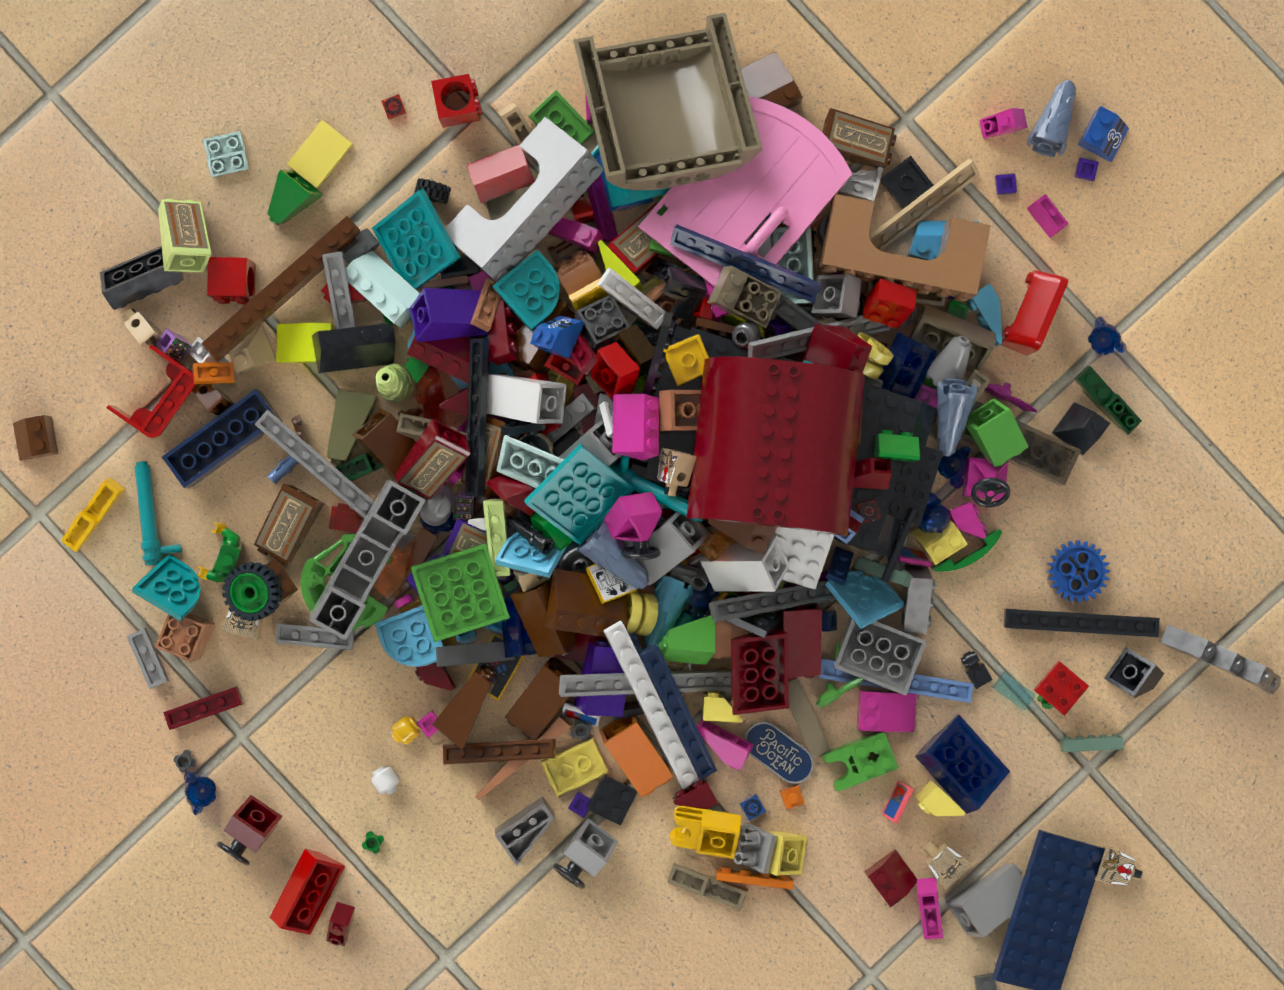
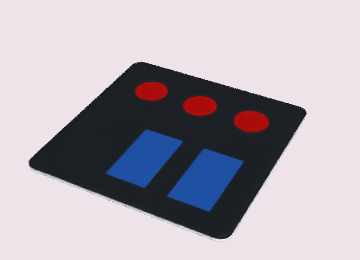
(499, 667)

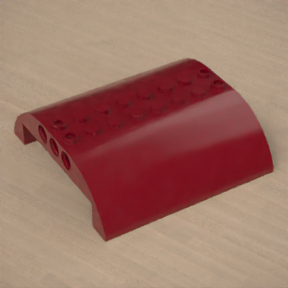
(776, 444)

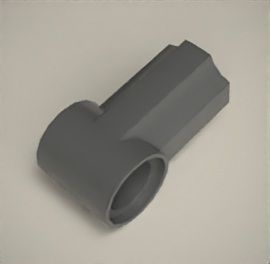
(363, 244)
(694, 576)

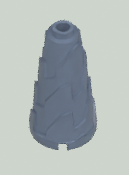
(1052, 127)
(953, 410)
(606, 552)

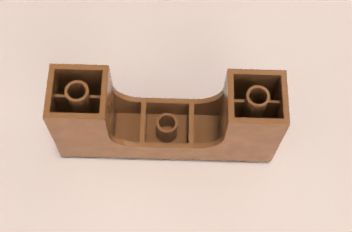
(851, 252)

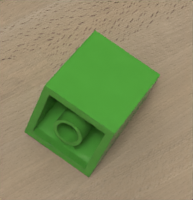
(996, 432)
(690, 642)

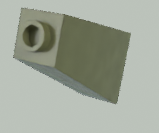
(350, 413)

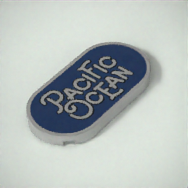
(779, 752)

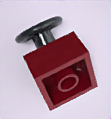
(249, 828)

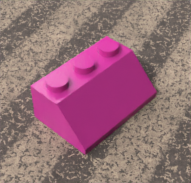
(636, 425)

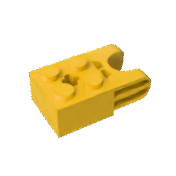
(706, 831)

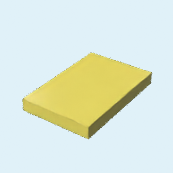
(319, 154)
(575, 767)

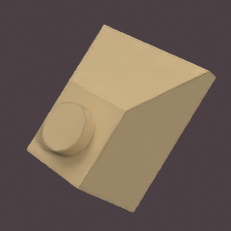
(252, 352)

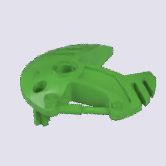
(314, 583)

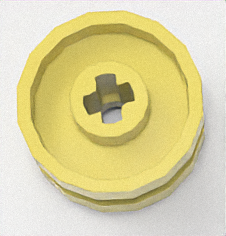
(878, 356)
(642, 613)

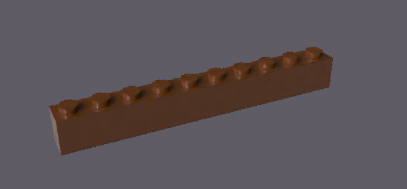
(279, 290)

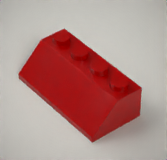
(306, 892)

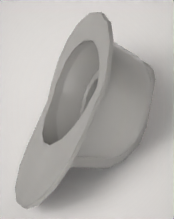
(439, 507)

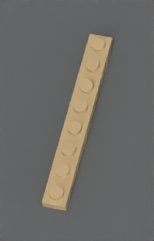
(924, 205)

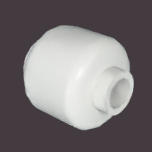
(385, 780)

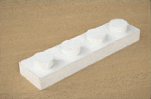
(632, 298)

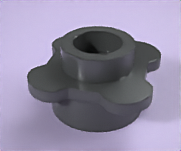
(576, 731)
(178, 759)

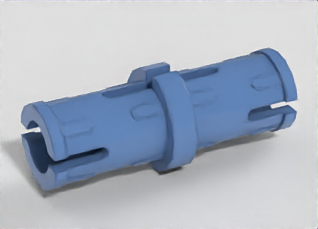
(282, 469)

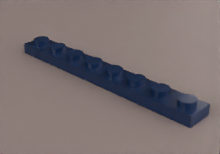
(750, 264)
(677, 711)

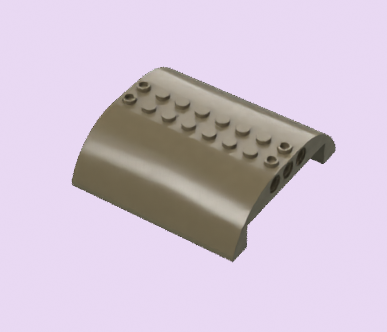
(669, 107)

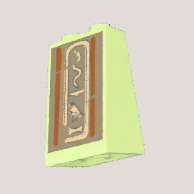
(183, 236)

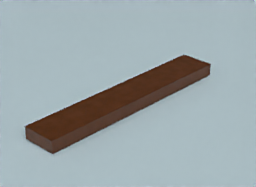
(500, 751)

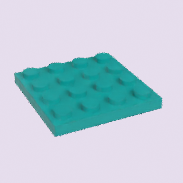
(416, 240)
(578, 494)

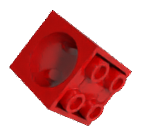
(444, 87)
(231, 279)

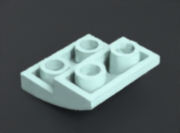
(226, 154)

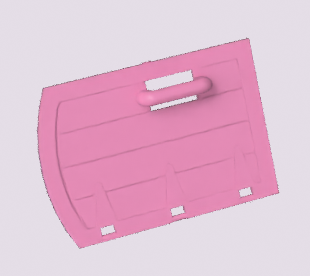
(788, 179)

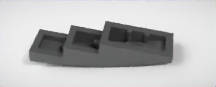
(471, 654)

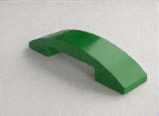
(988, 542)

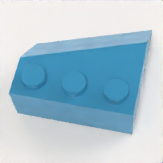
(927, 240)

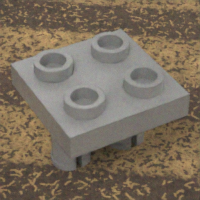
(755, 848)

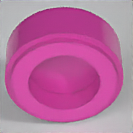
(403, 601)

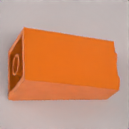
(636, 754)

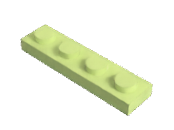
(496, 531)

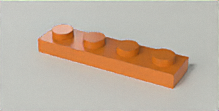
(746, 877)

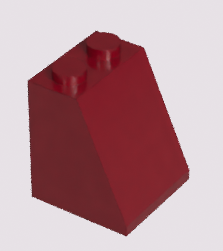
(837, 348)

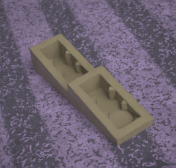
(707, 886)

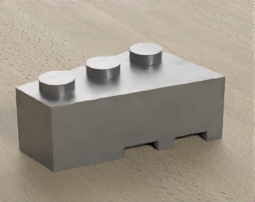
(917, 600)
(524, 829)

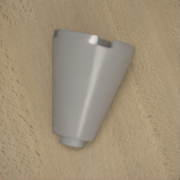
(951, 361)

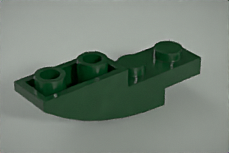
(1106, 400)

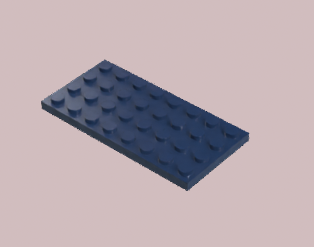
(1048, 912)

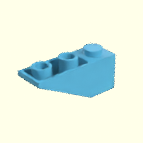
(988, 310)

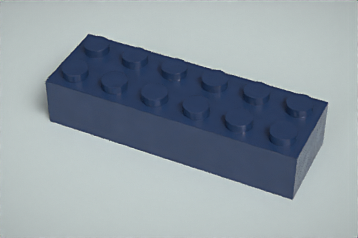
(218, 440)

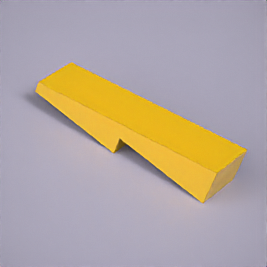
(92, 515)

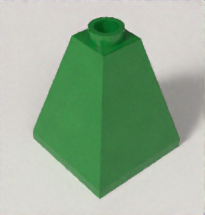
(290, 196)

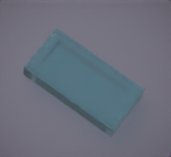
(1014, 691)

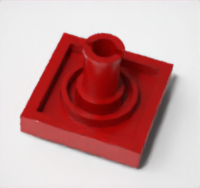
(1061, 688)

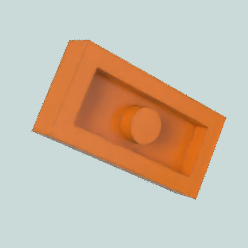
(213, 373)

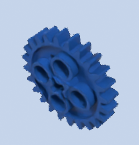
(1093, 561)

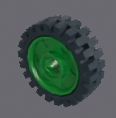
(240, 598)

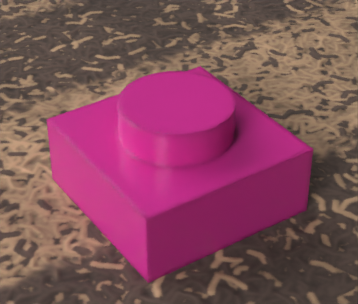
(426, 724)

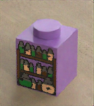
(174, 344)
(464, 506)

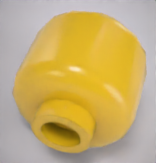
(405, 730)

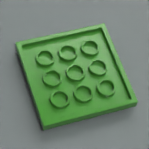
(459, 592)

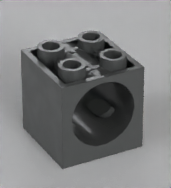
(602, 322)

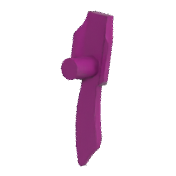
(1004, 393)

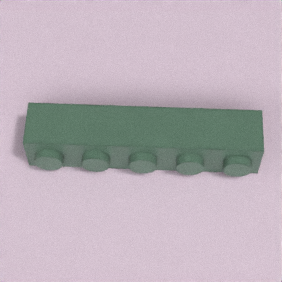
(876, 569)
(1091, 743)

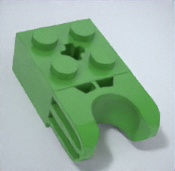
(858, 765)

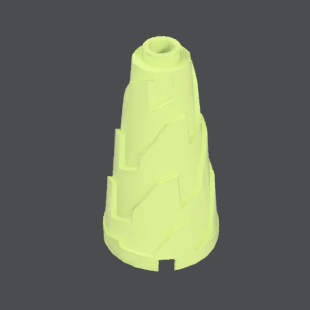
(394, 383)

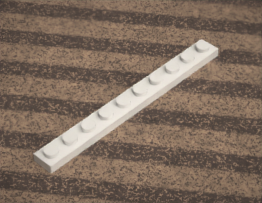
(651, 704)

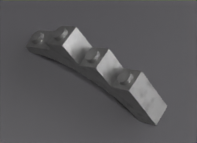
(1221, 658)

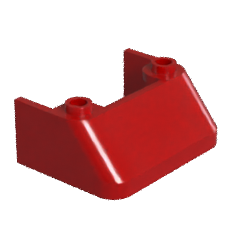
(1035, 312)
(155, 422)

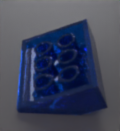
(962, 764)

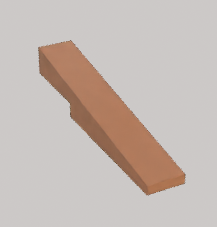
(556, 729)

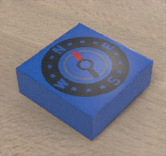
(752, 807)

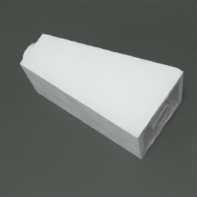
(525, 399)
(747, 569)

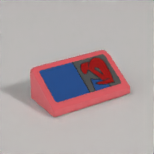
(897, 801)

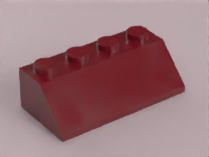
(446, 355)

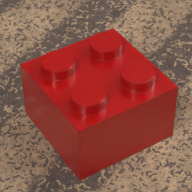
(889, 303)
(615, 371)

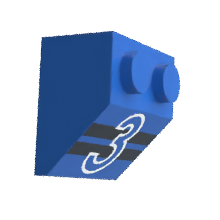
(1104, 134)
(557, 335)

